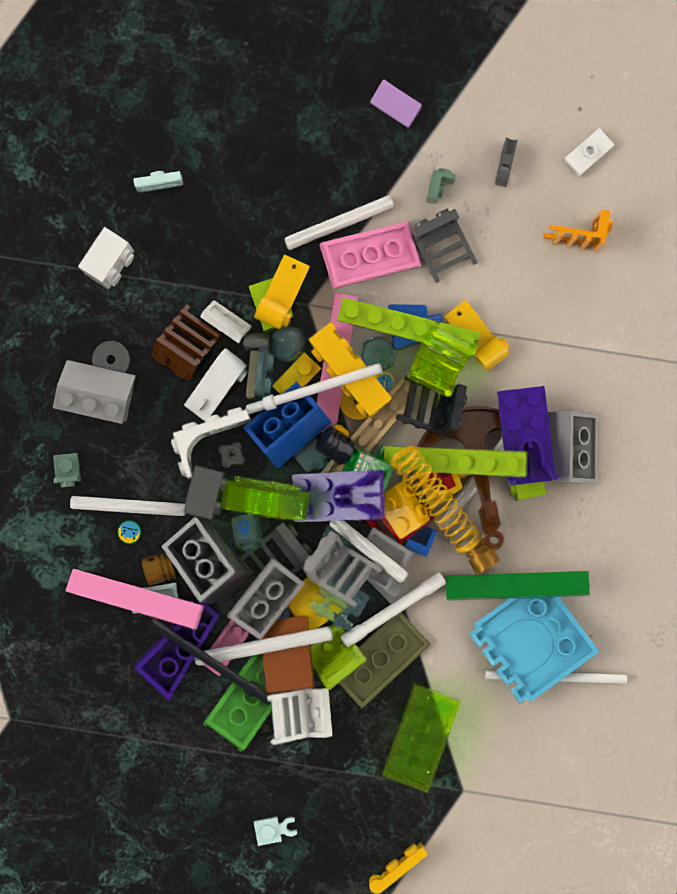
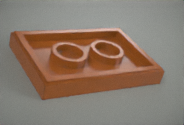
(290, 667)

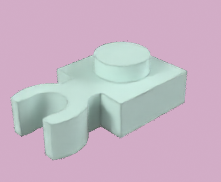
(270, 830)

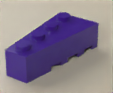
(167, 662)

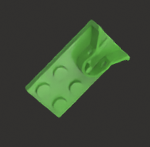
(237, 714)

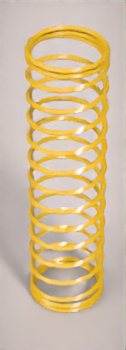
(412, 457)

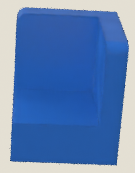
(421, 541)

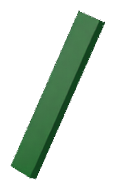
(517, 585)

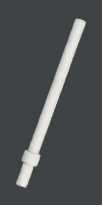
(270, 402)
(577, 677)

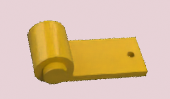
(281, 293)
(489, 349)

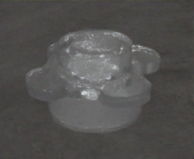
(236, 459)

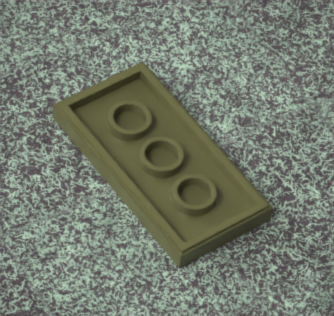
(386, 655)

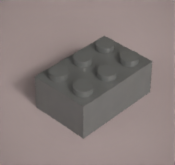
(204, 560)

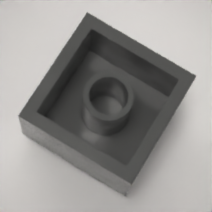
(205, 493)

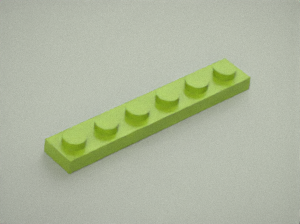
(397, 323)
(464, 461)

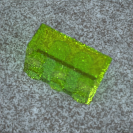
(265, 498)

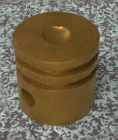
(481, 557)
(158, 569)

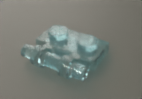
(339, 620)

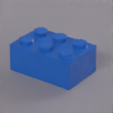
(287, 428)

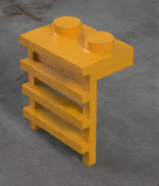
(596, 237)

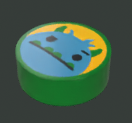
(129, 532)

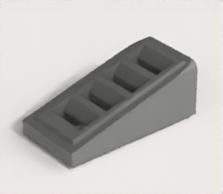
(255, 340)

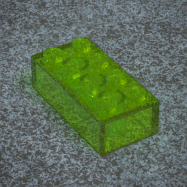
(421, 737)

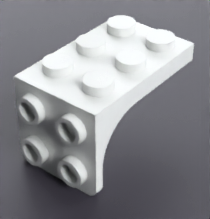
(192, 433)

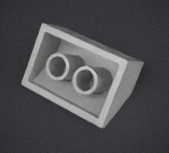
(94, 391)
(574, 446)
(266, 599)

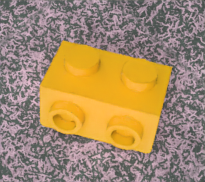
(404, 509)

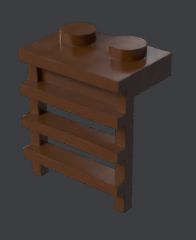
(177, 352)

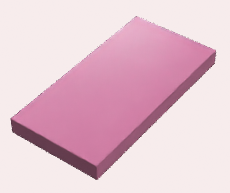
(370, 255)

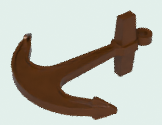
(476, 425)

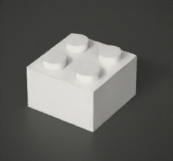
(107, 258)

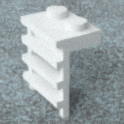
(310, 714)

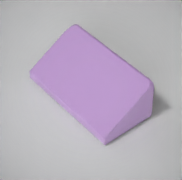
(396, 103)

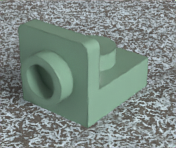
(435, 187)
(66, 469)

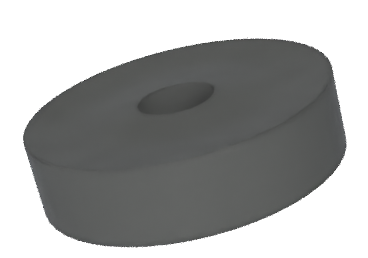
(115, 349)

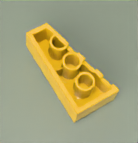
(341, 360)

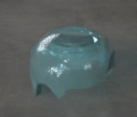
(287, 343)
(379, 351)

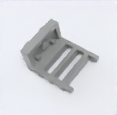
(329, 560)

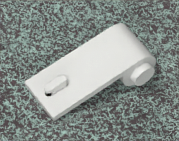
(216, 383)

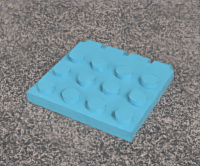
(534, 642)

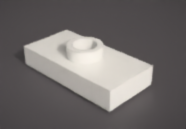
(589, 152)
(226, 321)

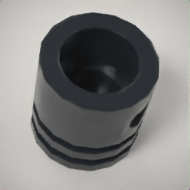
(335, 445)

